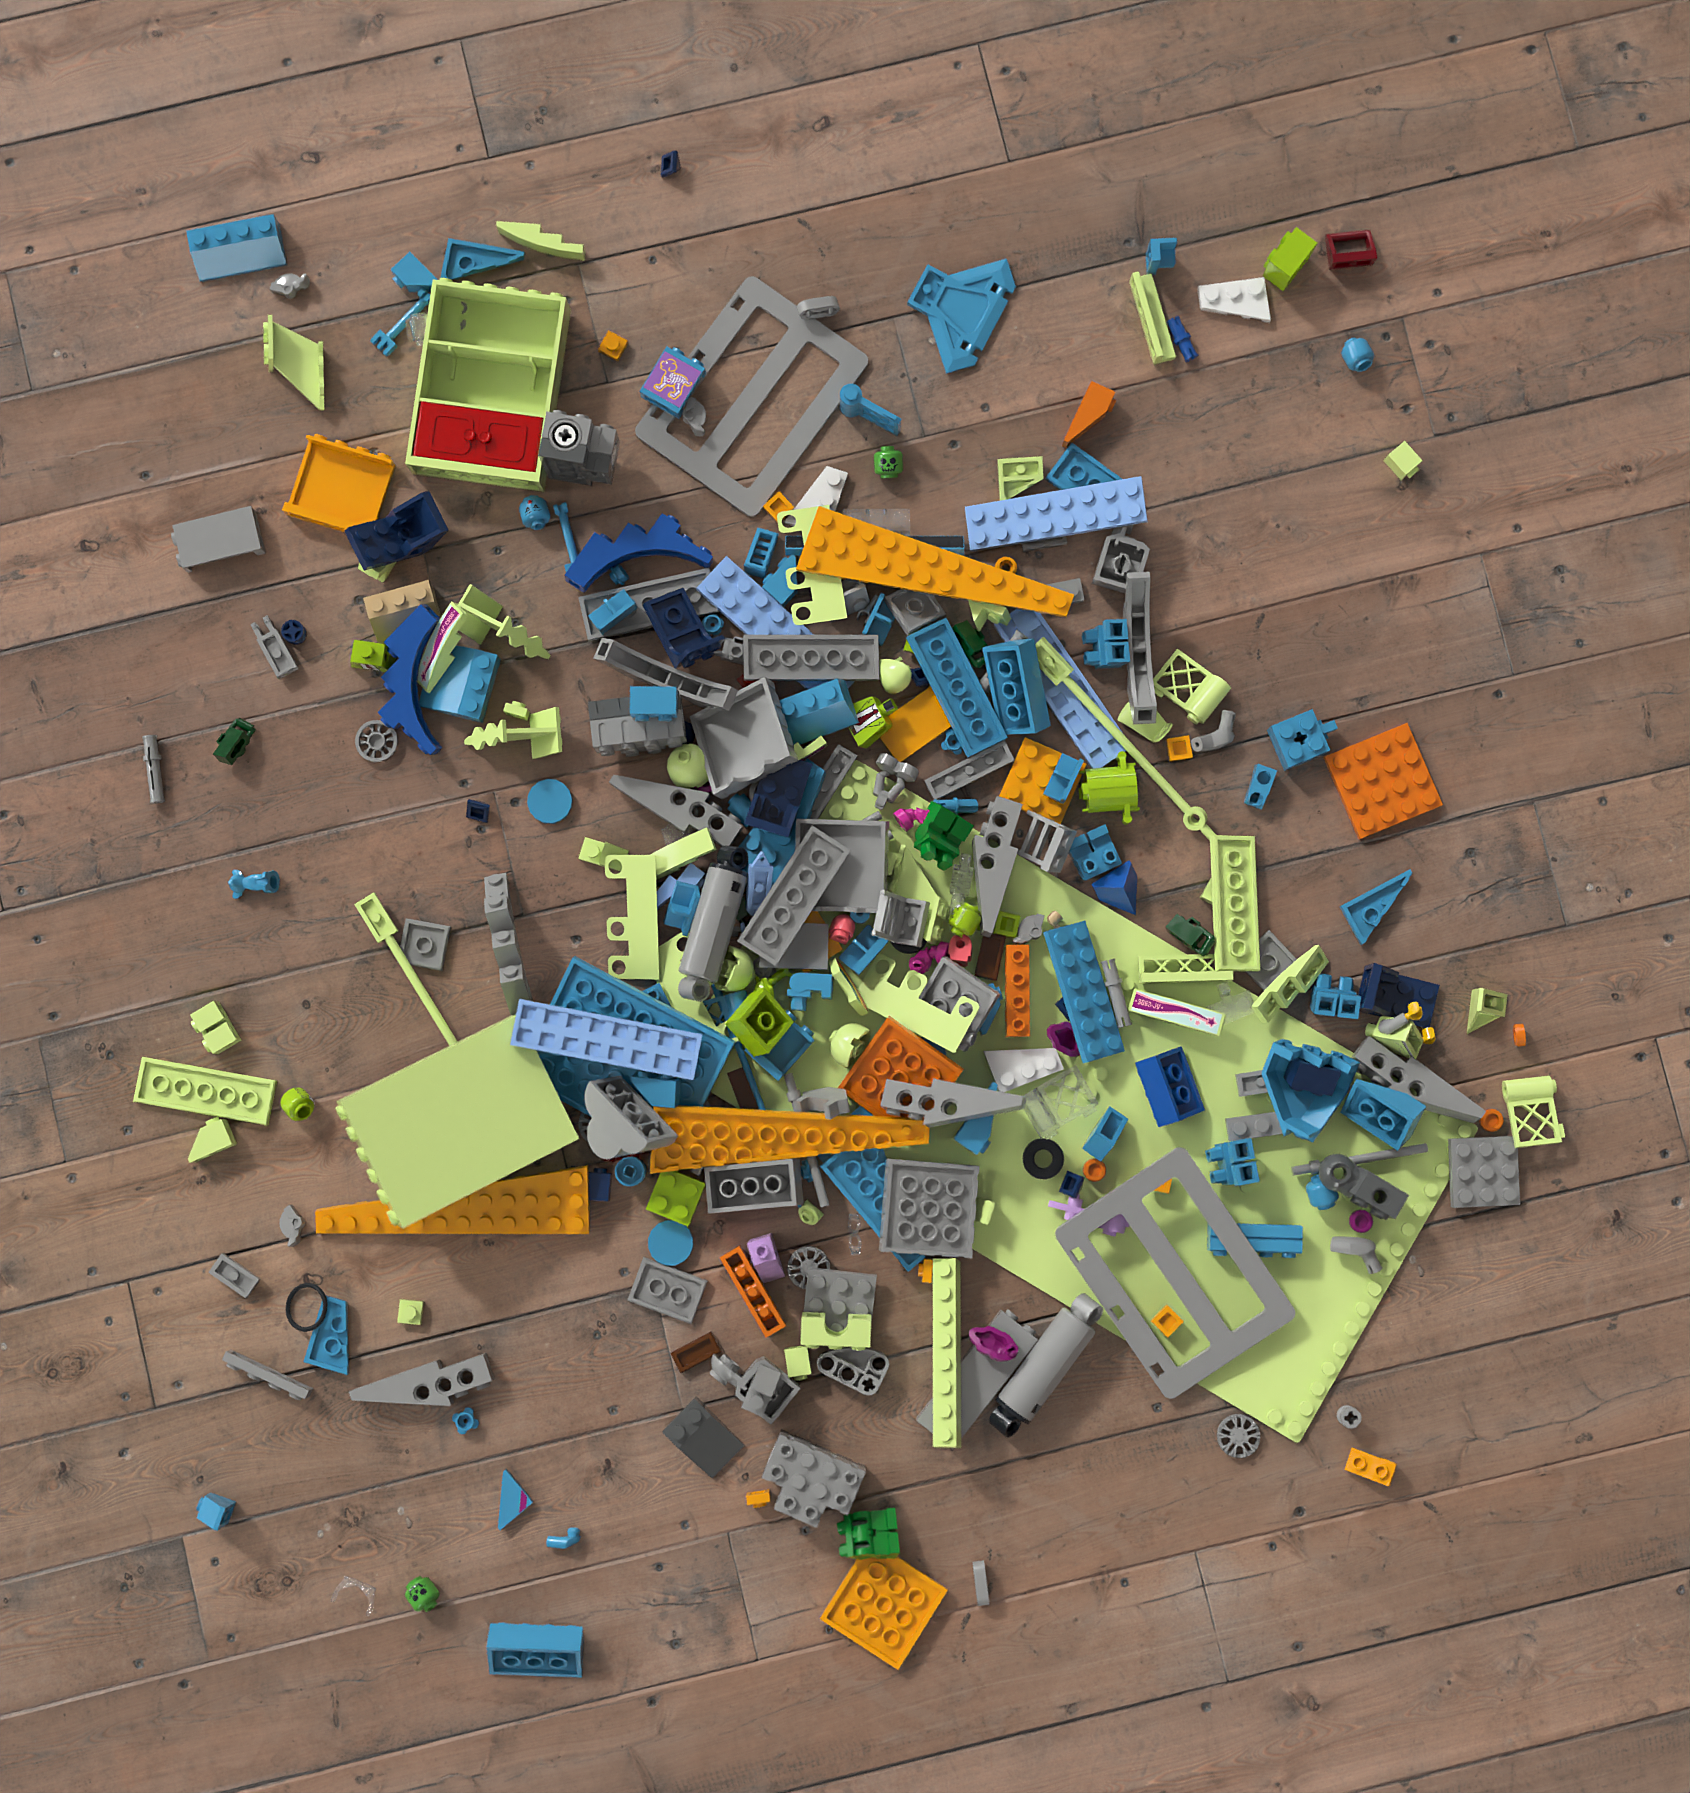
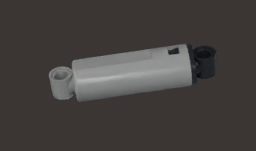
(713, 923)
(1045, 1365)

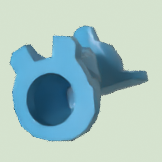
(266, 881)

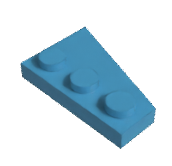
(330, 1340)

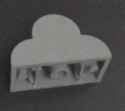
(622, 1120)

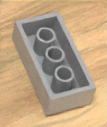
(754, 1185)

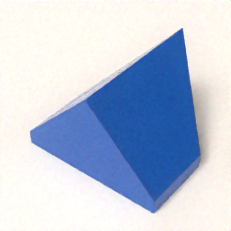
(1118, 888)

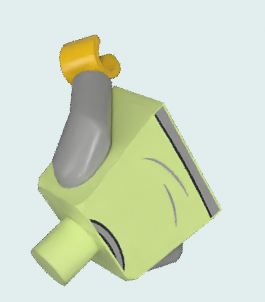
(1400, 1033)

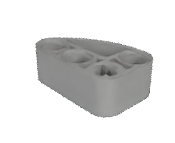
(860, 1362)

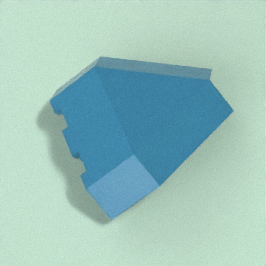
(1303, 1111)

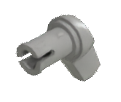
(1219, 737)
(1358, 1246)

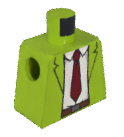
(371, 656)
(872, 720)

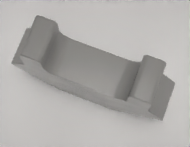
(827, 1100)

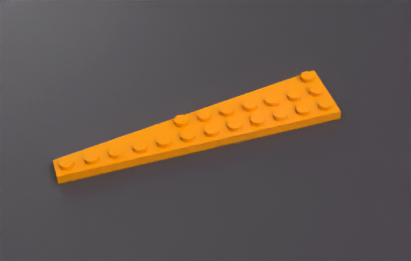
(872, 554)
(519, 1205)

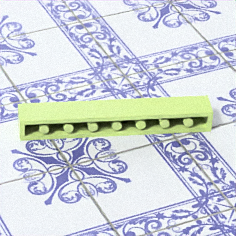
(946, 1353)

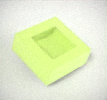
(517, 710)
(410, 1311)

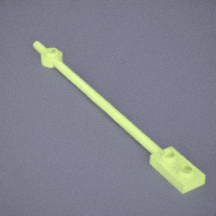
(1058, 670)
(384, 929)

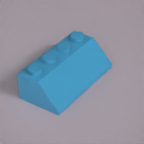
(237, 247)
(1017, 686)
(818, 711)
(535, 1650)

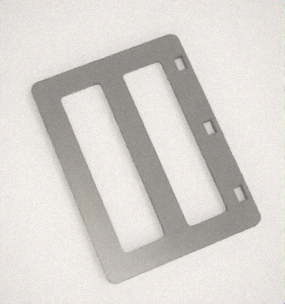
(703, 463)
(1224, 1343)

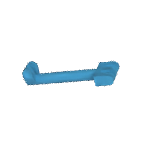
(387, 339)
(561, 511)

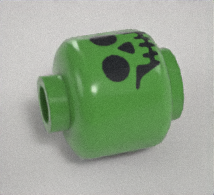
(888, 462)
(422, 1594)

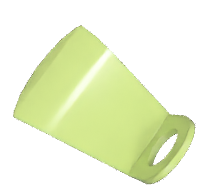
(1153, 732)

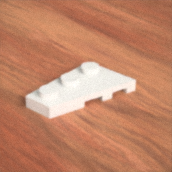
(1239, 298)
(824, 491)
(1021, 1066)

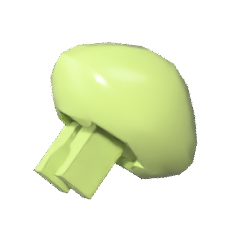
(894, 675)

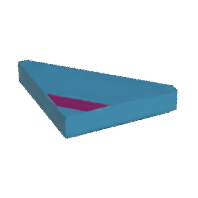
(512, 1500)

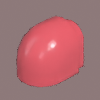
(842, 928)
(960, 950)

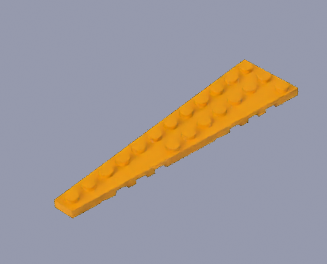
(747, 1135)

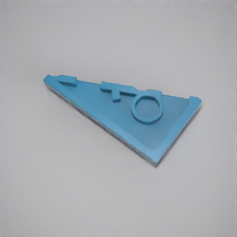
(469, 258)
(1368, 909)

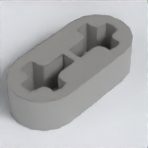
(818, 307)
(980, 1583)

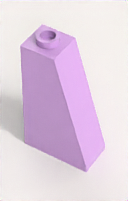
(765, 1258)

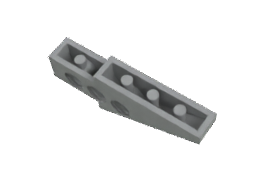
(660, 801)
(993, 882)
(1430, 1088)
(970, 1101)
(405, 1385)

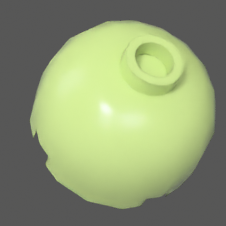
(687, 766)
(736, 971)
(849, 1044)

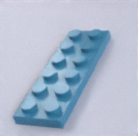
(956, 687)
(1084, 991)

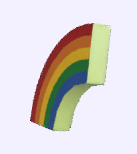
(848, 987)

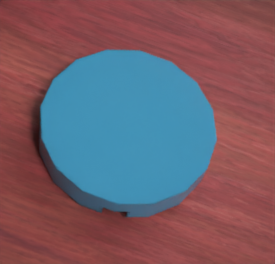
(549, 801)
(670, 1243)

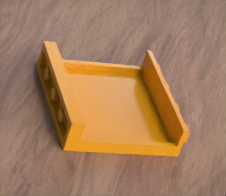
(339, 484)

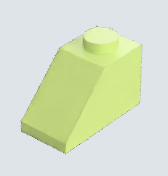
(212, 1139)

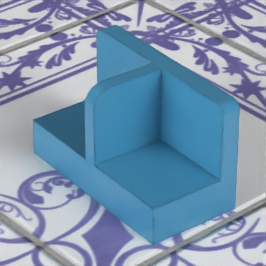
(1160, 254)
(612, 611)
(879, 621)
(1063, 778)
(682, 906)
(862, 950)

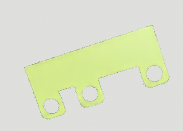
(826, 590)
(642, 919)
(669, 980)
(911, 1011)

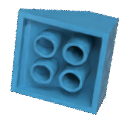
(465, 685)

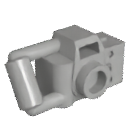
(731, 650)

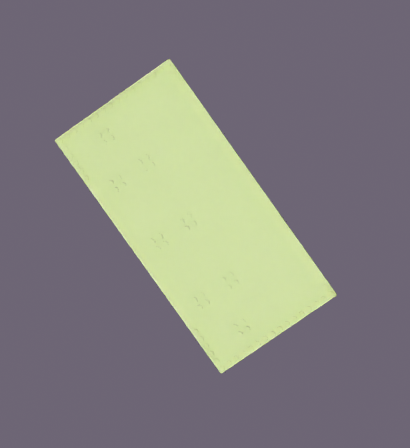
(1332, 1292)

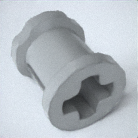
(1344, 1411)

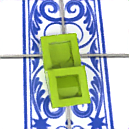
(1005, 924)

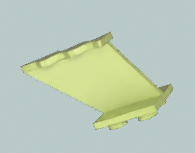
(296, 360)
(482, 617)
(543, 732)
(912, 883)

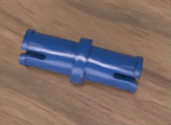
(1182, 339)

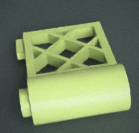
(1203, 699)
(1532, 1092)

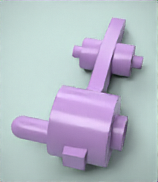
(1111, 1227)

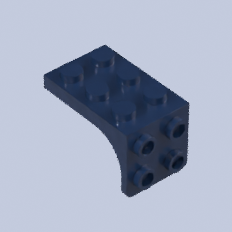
(681, 629)

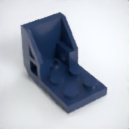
(401, 535)
(779, 799)
(1389, 994)

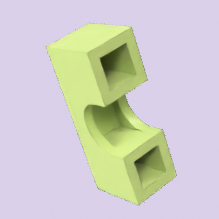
(854, 1335)

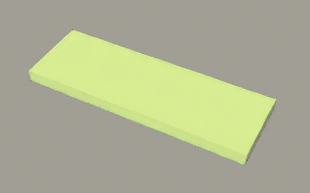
(1235, 903)
(205, 1091)

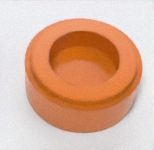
(1519, 1035)
(1491, 1121)
(1094, 1170)

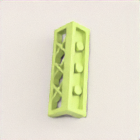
(1152, 318)
(1190, 976)

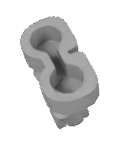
(891, 766)

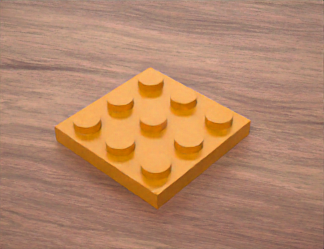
(1030, 778)

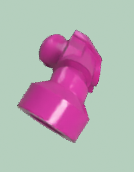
(906, 817)
(923, 959)

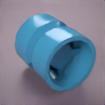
(630, 1171)

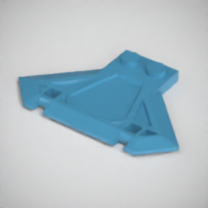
(962, 308)

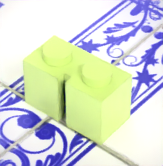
(216, 1028)

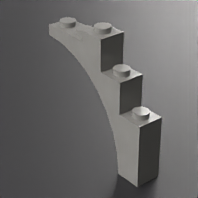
(645, 669)
(1140, 675)
(505, 941)

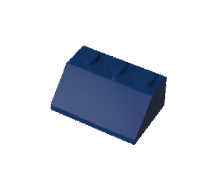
(1169, 1086)

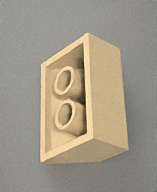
(393, 607)

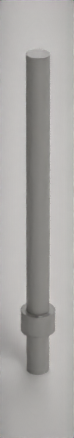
(792, 1095)
(1313, 1166)

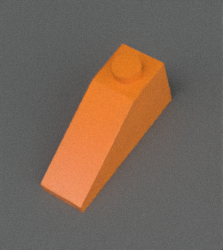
(1091, 411)

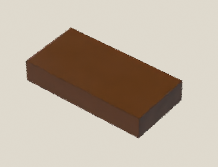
(990, 957)
(742, 1089)
(695, 1352)

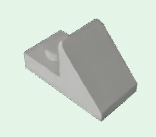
(761, 1390)

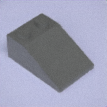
(703, 1437)

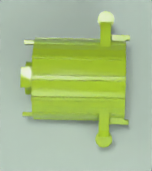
(1111, 789)

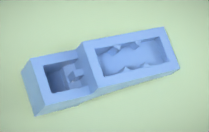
(691, 875)

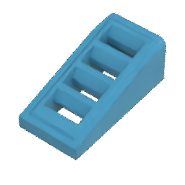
(756, 566)

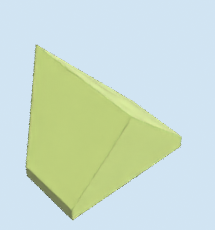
(1485, 1007)

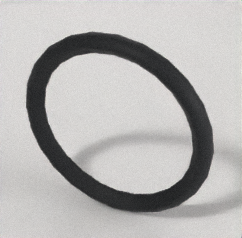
(288, 1302)

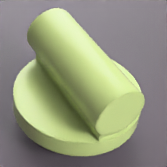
(809, 1213)

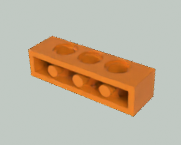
(1017, 991)
(753, 1291)

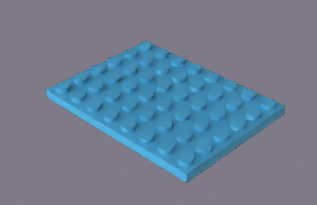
(600, 993)

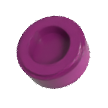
(1361, 1221)

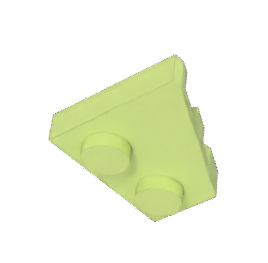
(1018, 475)

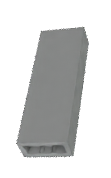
(983, 1376)

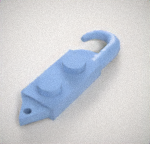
(758, 884)

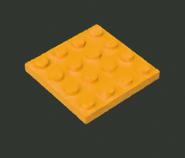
(884, 1606)

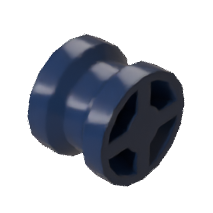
(290, 629)

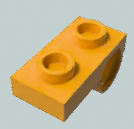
(1371, 1466)

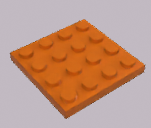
(1383, 781)
(897, 1056)

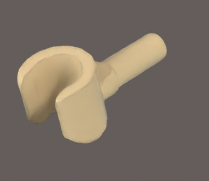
(1054, 918)

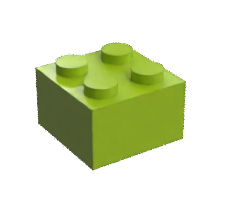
(1288, 258)
(759, 1022)
(676, 1196)

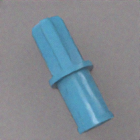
(959, 806)

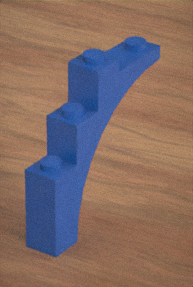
(633, 543)
(404, 708)

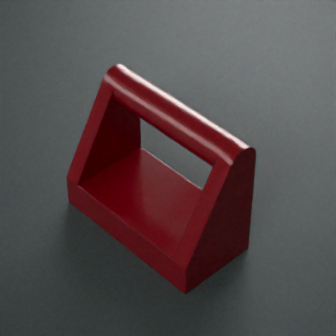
(1350, 259)

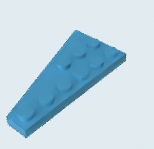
(778, 848)
(861, 1180)

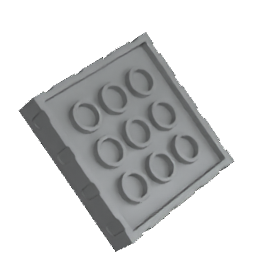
(746, 740)
(864, 870)
(928, 1208)

